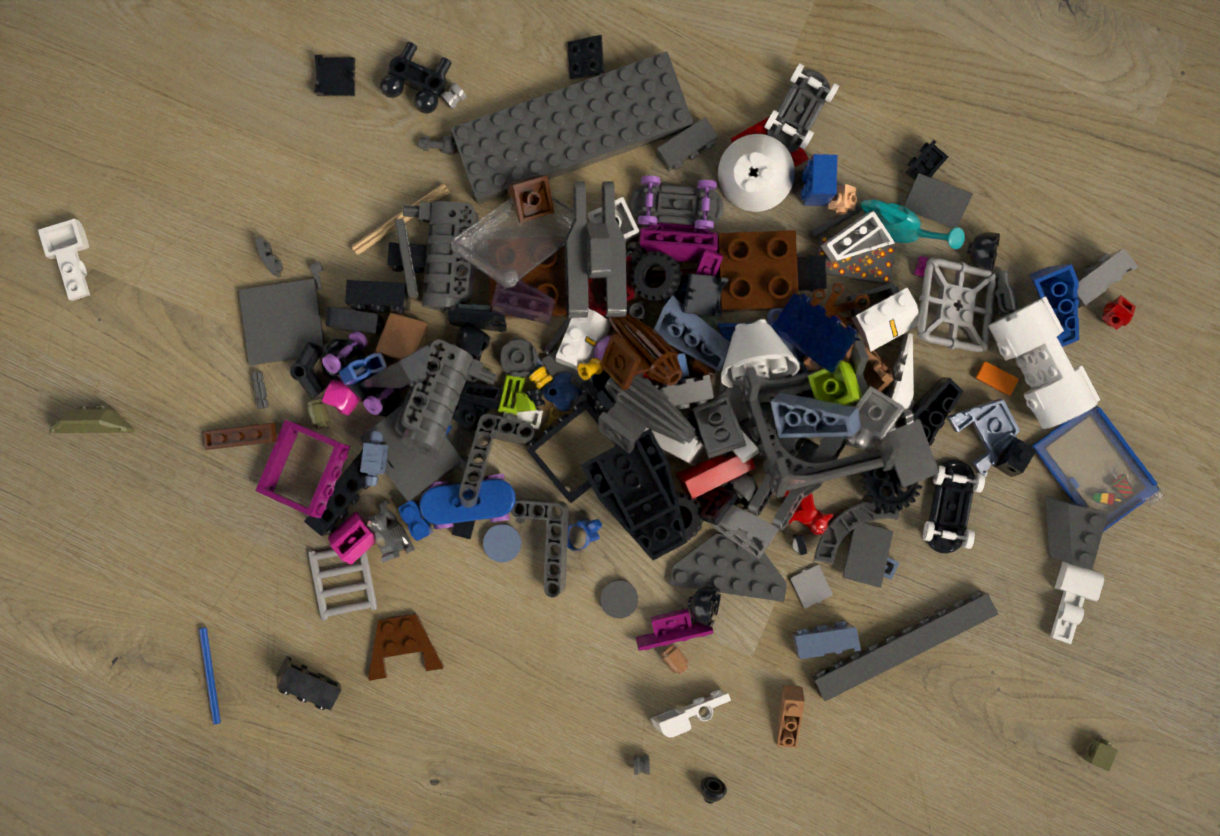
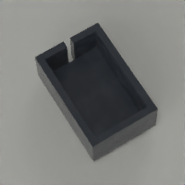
(377, 296)

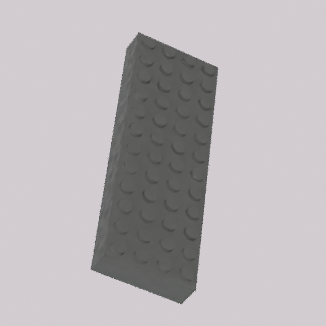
(573, 126)

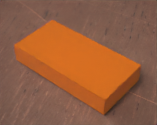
(996, 378)

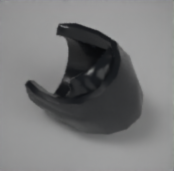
(472, 340)

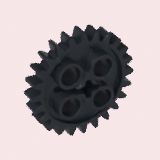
(874, 485)

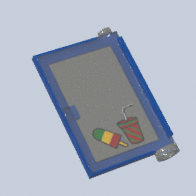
(1097, 466)

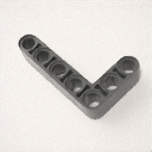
(483, 451)
(552, 538)

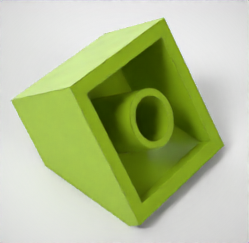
(836, 387)

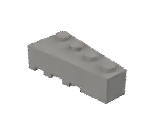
(689, 392)

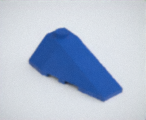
(1060, 288)

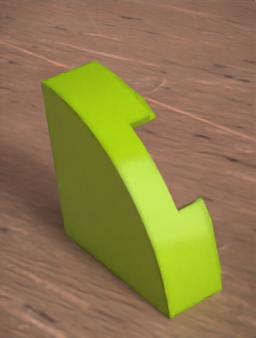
(524, 403)

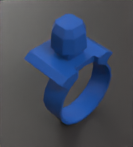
(590, 528)

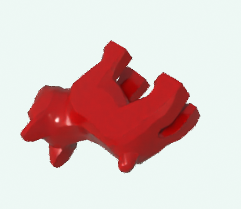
(810, 516)

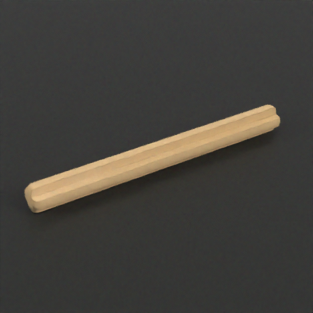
(390, 225)

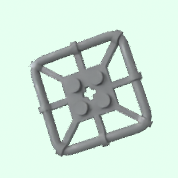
(947, 311)

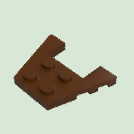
(400, 637)

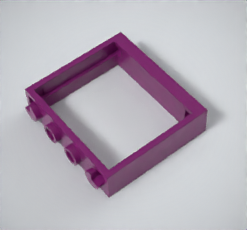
(279, 457)

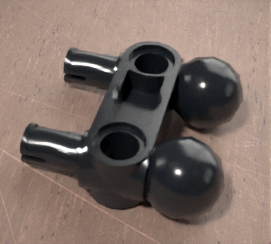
(415, 77)

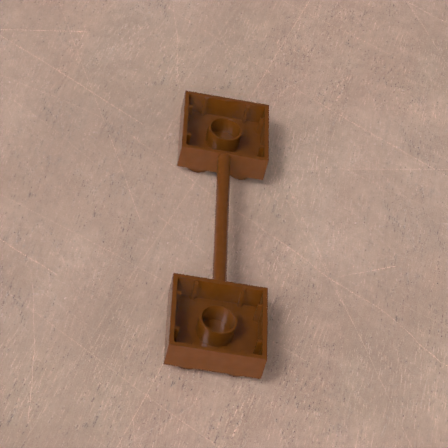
(757, 265)

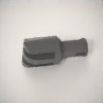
(1005, 294)

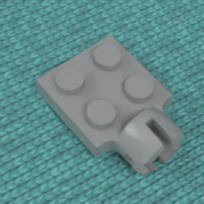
(876, 417)

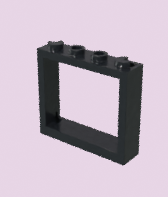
(548, 434)

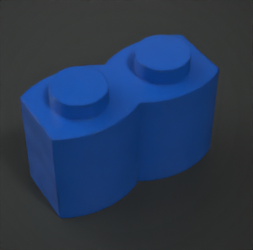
(362, 369)
(417, 525)

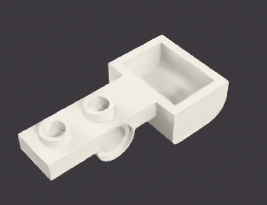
(63, 243)
(1077, 585)
(677, 720)

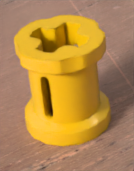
(588, 369)

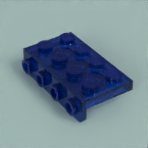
(815, 332)

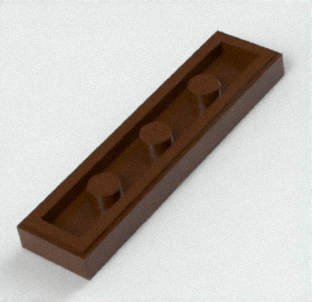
(240, 436)

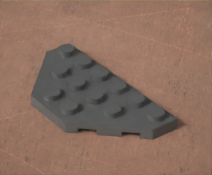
(731, 569)

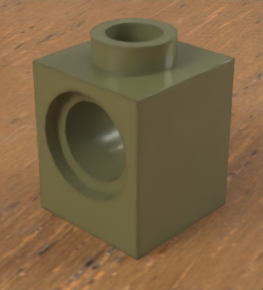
(1101, 754)

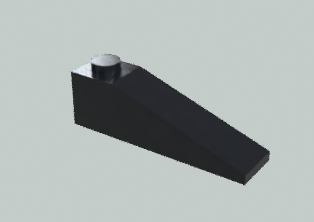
(402, 372)

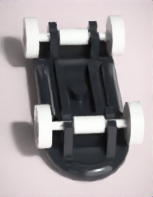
(952, 506)

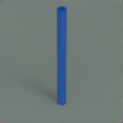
(209, 676)

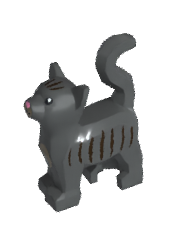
(390, 538)

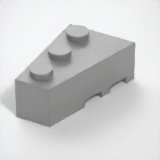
(1104, 274)
(747, 530)

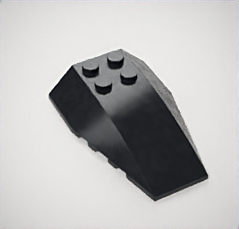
(640, 494)

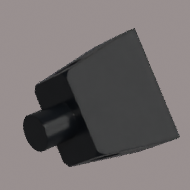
(1016, 456)

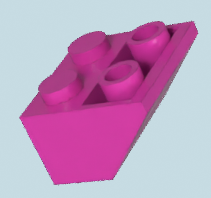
(352, 538)

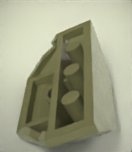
(91, 421)

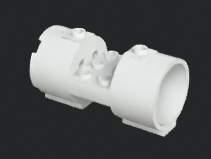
(1056, 387)

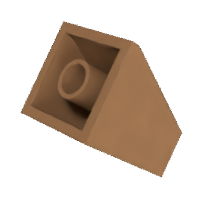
(401, 338)

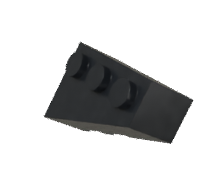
(307, 685)

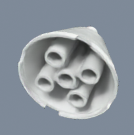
(773, 178)
(758, 347)

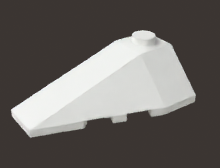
(901, 387)

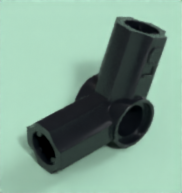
(307, 361)

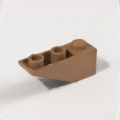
(790, 715)

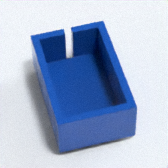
(819, 180)

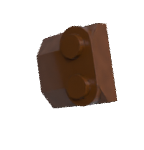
(531, 197)

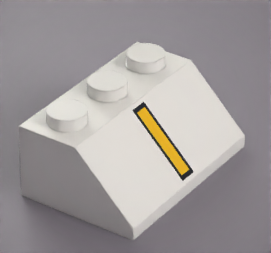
(887, 319)
(581, 339)

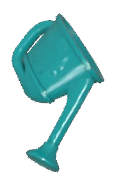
(905, 225)

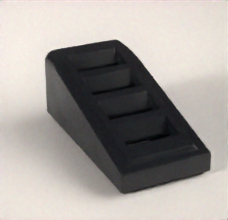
(489, 402)

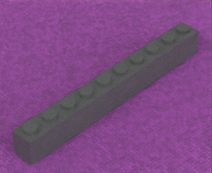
(905, 645)

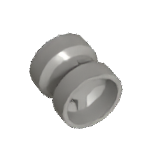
(453, 96)

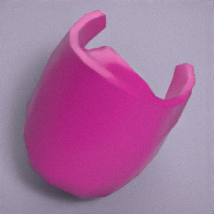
(340, 397)

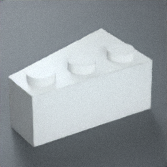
(859, 237)
(688, 452)

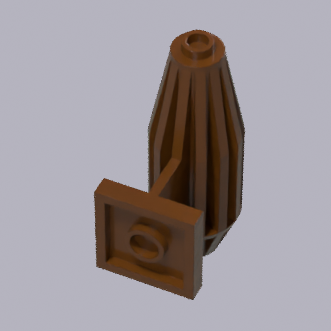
(639, 350)

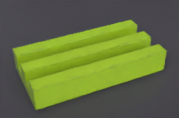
(508, 409)

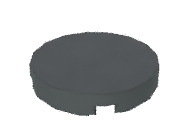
(518, 358)
(619, 599)

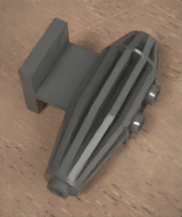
(642, 408)

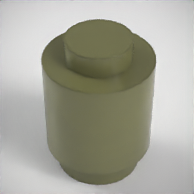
(318, 414)

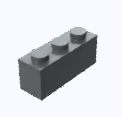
(687, 145)

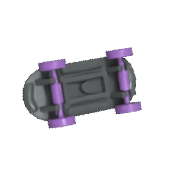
(676, 204)

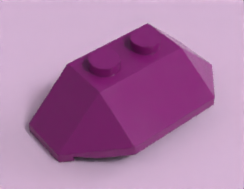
(678, 241)

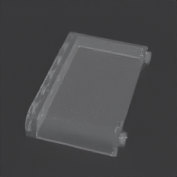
(510, 248)

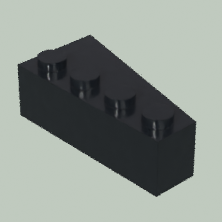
(935, 407)

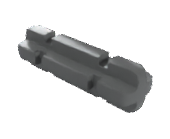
(260, 390)

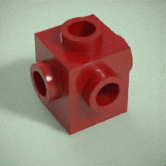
(1118, 312)

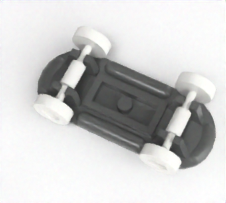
(800, 108)

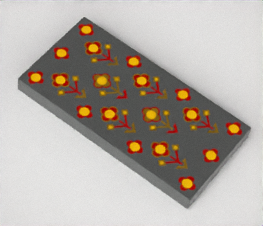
(867, 266)

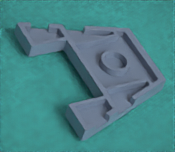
(994, 426)

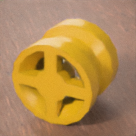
(540, 378)

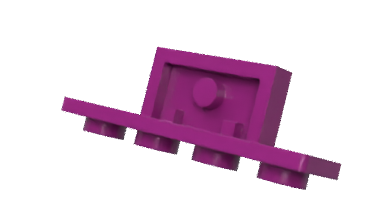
(672, 628)

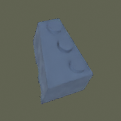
(826, 640)

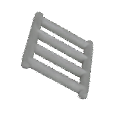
(322, 594)

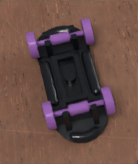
(340, 353)

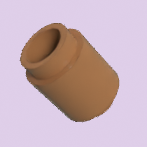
(675, 659)

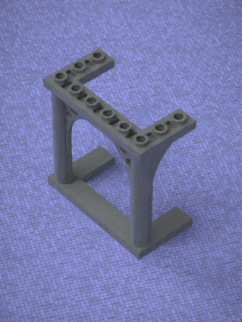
(760, 391)

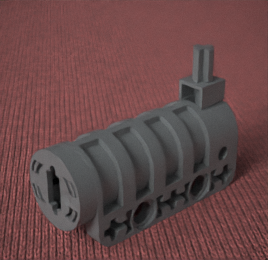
(442, 264)
(438, 397)

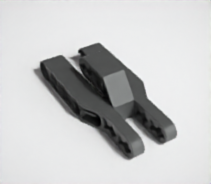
(605, 255)
(810, 452)

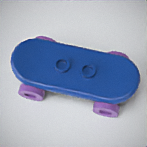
(443, 506)

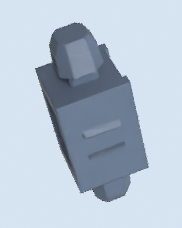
(374, 458)

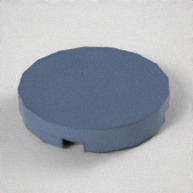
(502, 543)

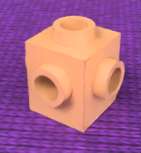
(844, 199)

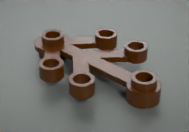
(834, 309)

